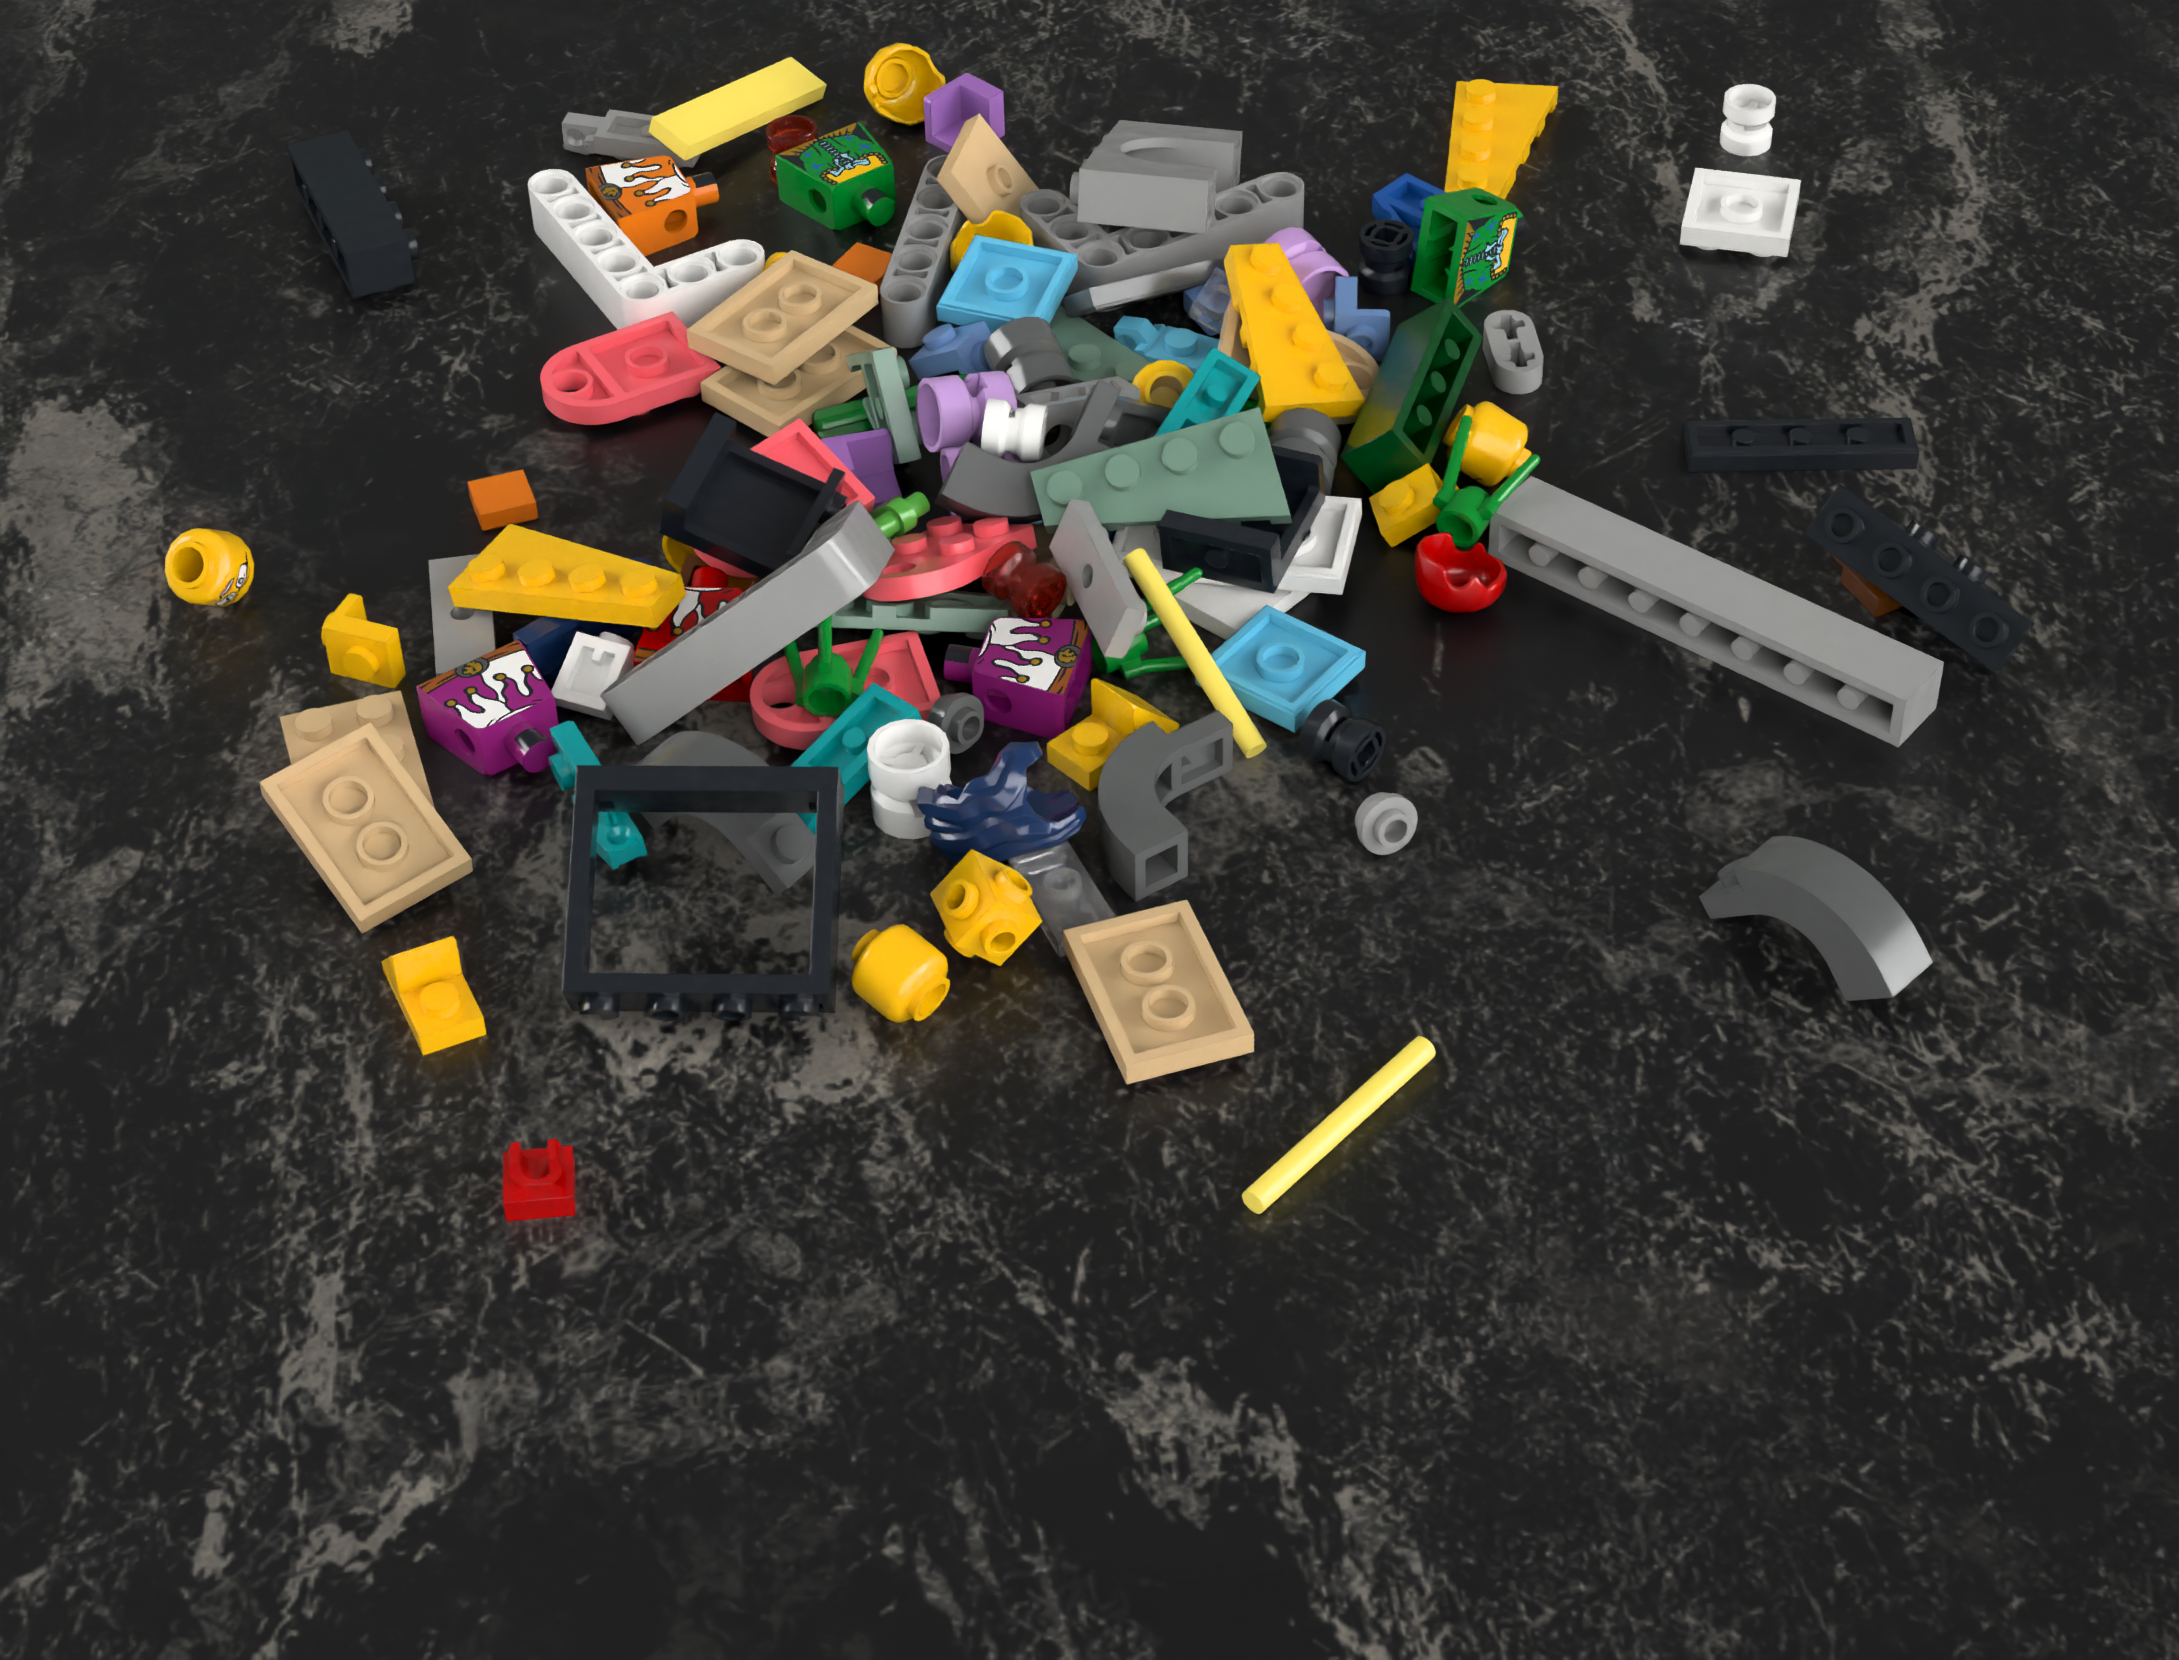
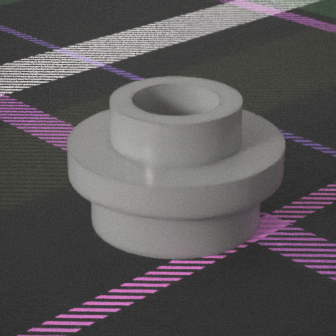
(1385, 822)

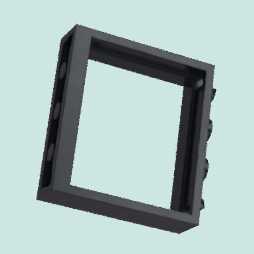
(705, 791)

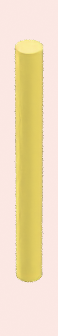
(1194, 651)
(1338, 1125)

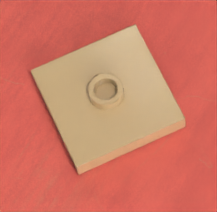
(983, 173)

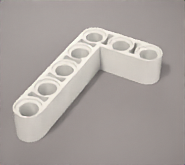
(618, 273)

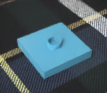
(1005, 283)
(1285, 666)

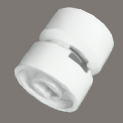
(900, 761)

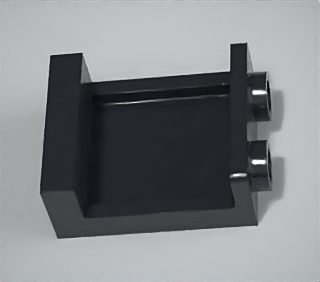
(746, 503)
(1255, 551)

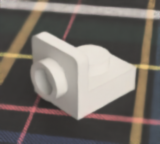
(590, 669)

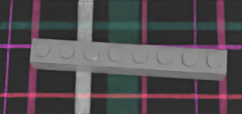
(1717, 611)

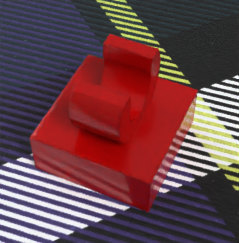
(539, 1182)

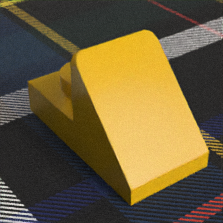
(1088, 744)
(435, 995)

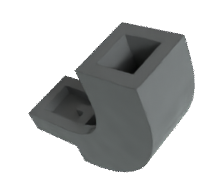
(993, 487)
(1147, 770)
(773, 843)
(1832, 903)

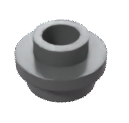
(960, 718)

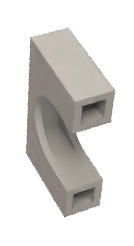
(1157, 176)

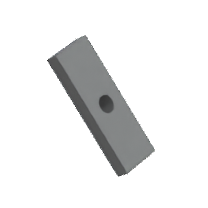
(1098, 579)
(457, 631)

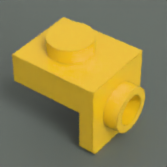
(1407, 505)
(362, 647)

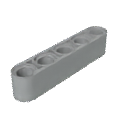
(920, 262)

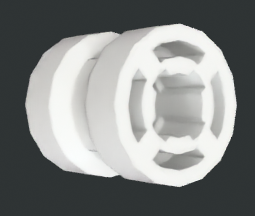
(1747, 122)
(1014, 430)

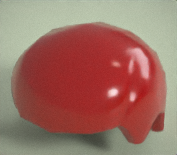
(1457, 578)

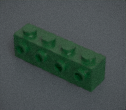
(1412, 396)

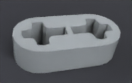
(1521, 349)

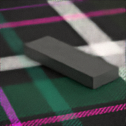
(1140, 288)

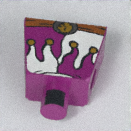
(1027, 672)
(492, 711)

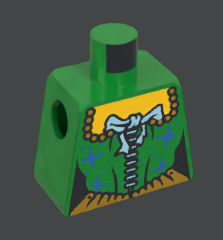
(838, 179)
(1464, 244)

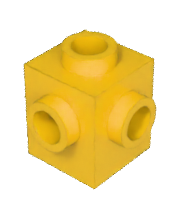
(985, 908)

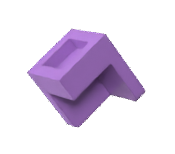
(955, 103)
(870, 460)

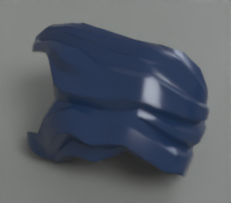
(999, 811)

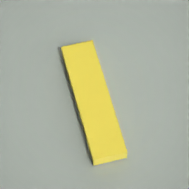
(737, 108)

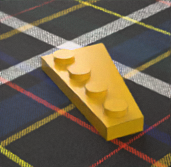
(1494, 132)
(1286, 337)
(567, 580)

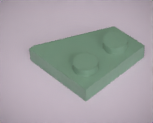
(886, 403)

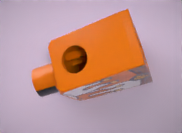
(651, 200)

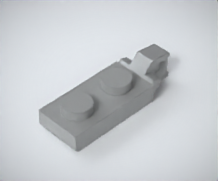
(616, 135)

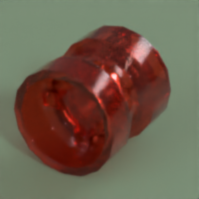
(786, 134)
(1018, 577)

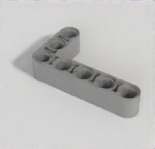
(1241, 216)
(828, 574)

